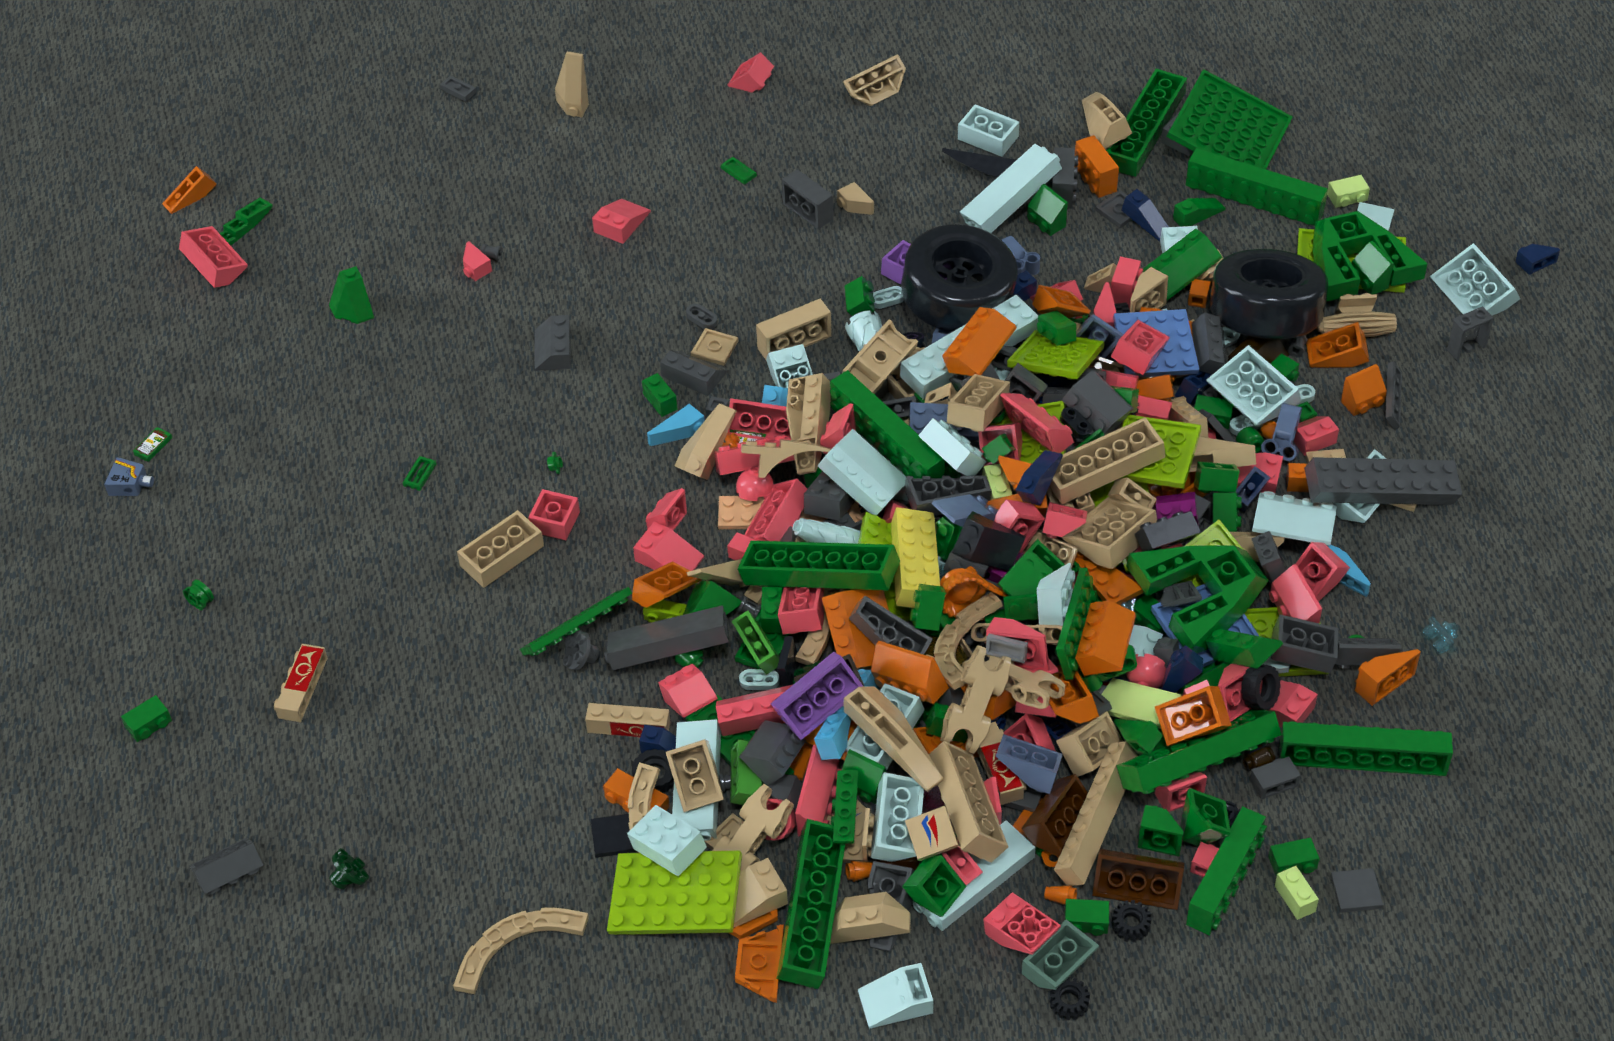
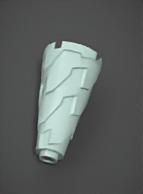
(863, 328)
(824, 532)

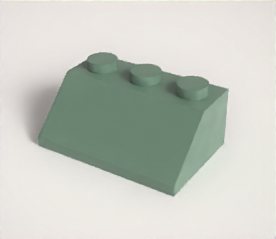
(1058, 957)

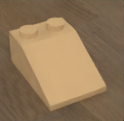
(1149, 290)
(1088, 744)
(695, 775)
(758, 892)

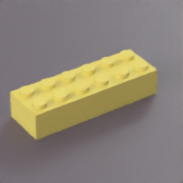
(916, 547)

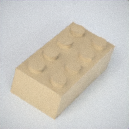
(796, 327)
(977, 403)
(500, 548)

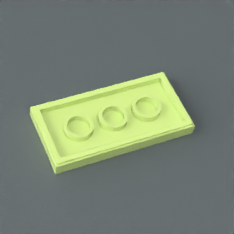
(1135, 700)

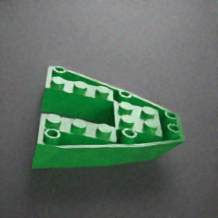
(1349, 234)
(1224, 569)

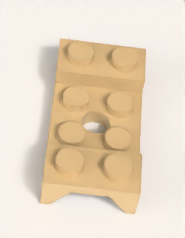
(886, 342)

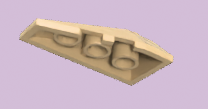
(572, 86)
(698, 453)
(723, 573)

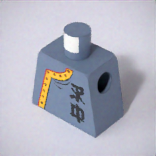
(127, 478)

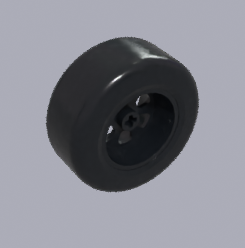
(959, 255)
(1269, 293)

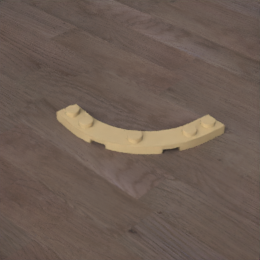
(951, 635)
(814, 644)
(641, 792)
(509, 929)

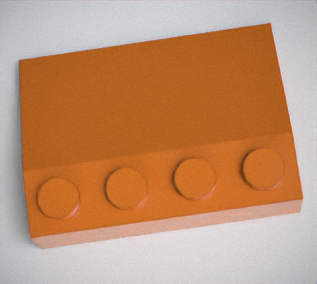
(845, 634)

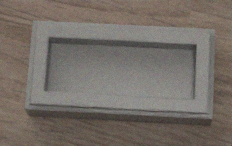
(1003, 646)

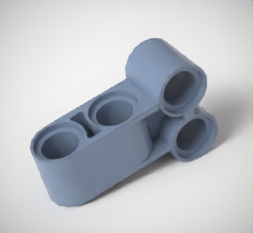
(1025, 261)
(1285, 431)

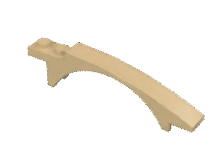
(771, 454)

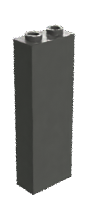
(667, 637)

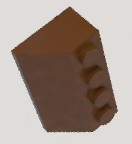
(1056, 815)
(1138, 879)

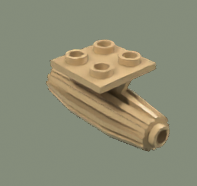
(1359, 309)

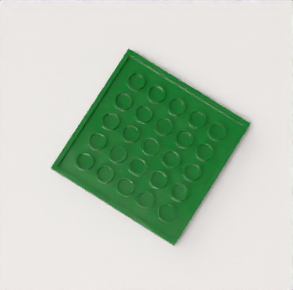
(1229, 122)

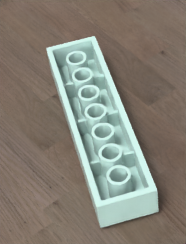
(927, 368)

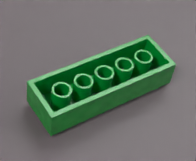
(1226, 871)

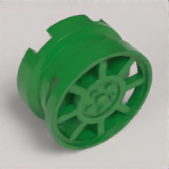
(198, 594)

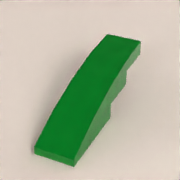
(245, 220)

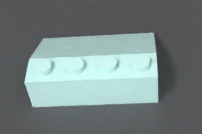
(1475, 282)
(1254, 386)
(863, 472)
(1294, 518)

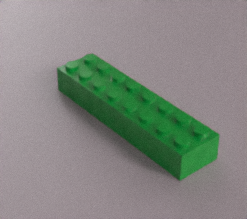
(1148, 119)
(1256, 187)
(885, 429)
(819, 565)
(1366, 748)
(1180, 759)
(811, 906)

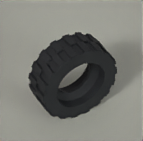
(1270, 687)
(656, 757)

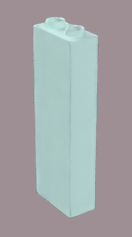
(1011, 189)
(704, 817)
(1017, 855)

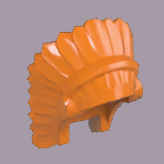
(964, 588)

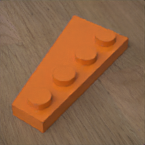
(1108, 582)

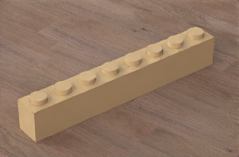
(1094, 817)

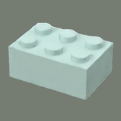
(988, 130)
(953, 447)
(667, 840)

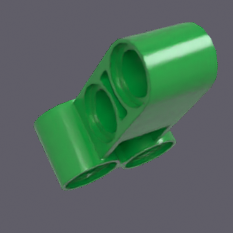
(1095, 681)

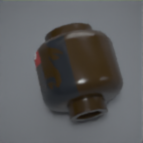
(1258, 757)

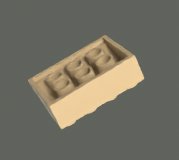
(1110, 531)

